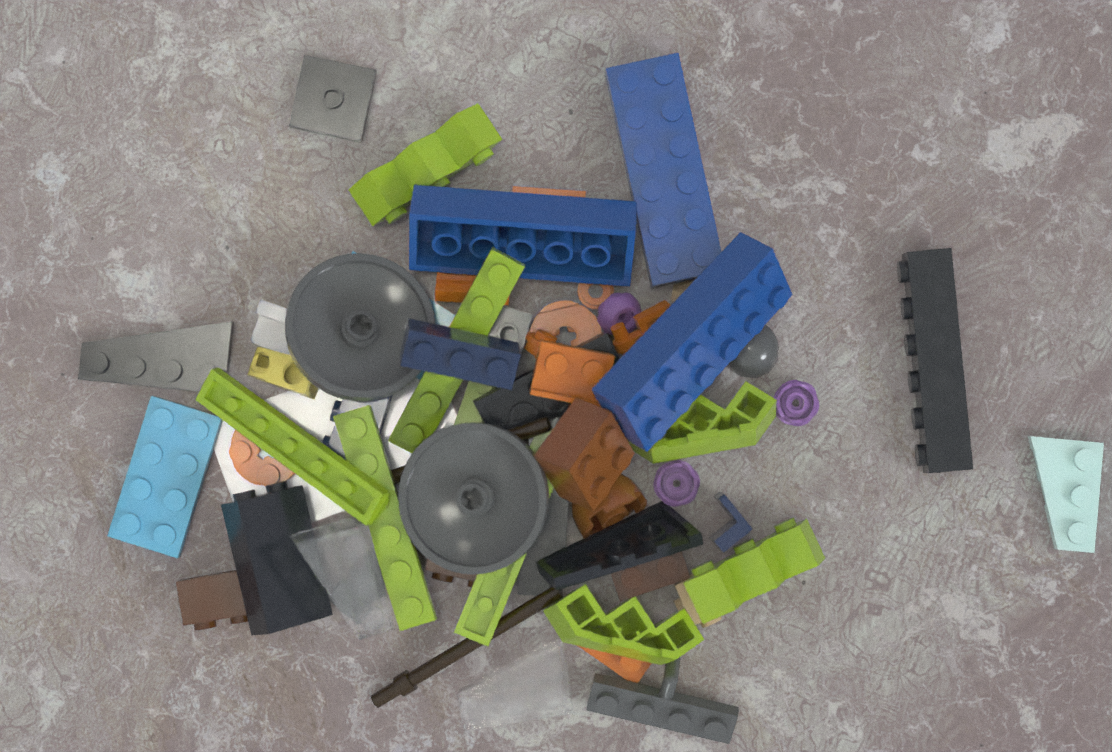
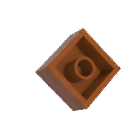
(584, 454)

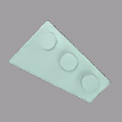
(1070, 488)

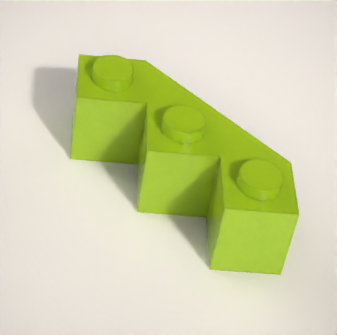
(426, 162)
(712, 429)
(753, 569)
(623, 629)

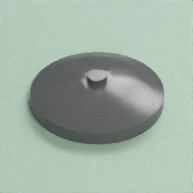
(351, 325)
(473, 498)

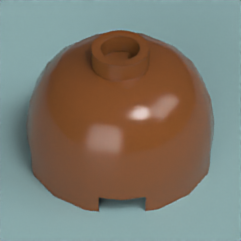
(620, 502)

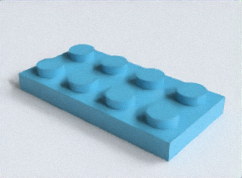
(165, 476)

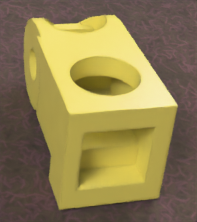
(280, 371)

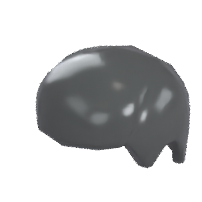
(758, 355)

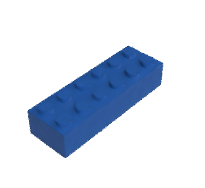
(663, 168)
(548, 233)
(694, 340)

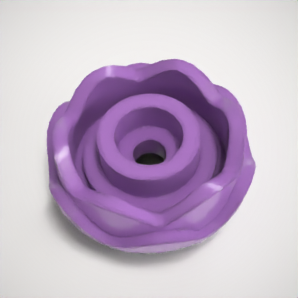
(615, 305)
(807, 406)
(685, 491)

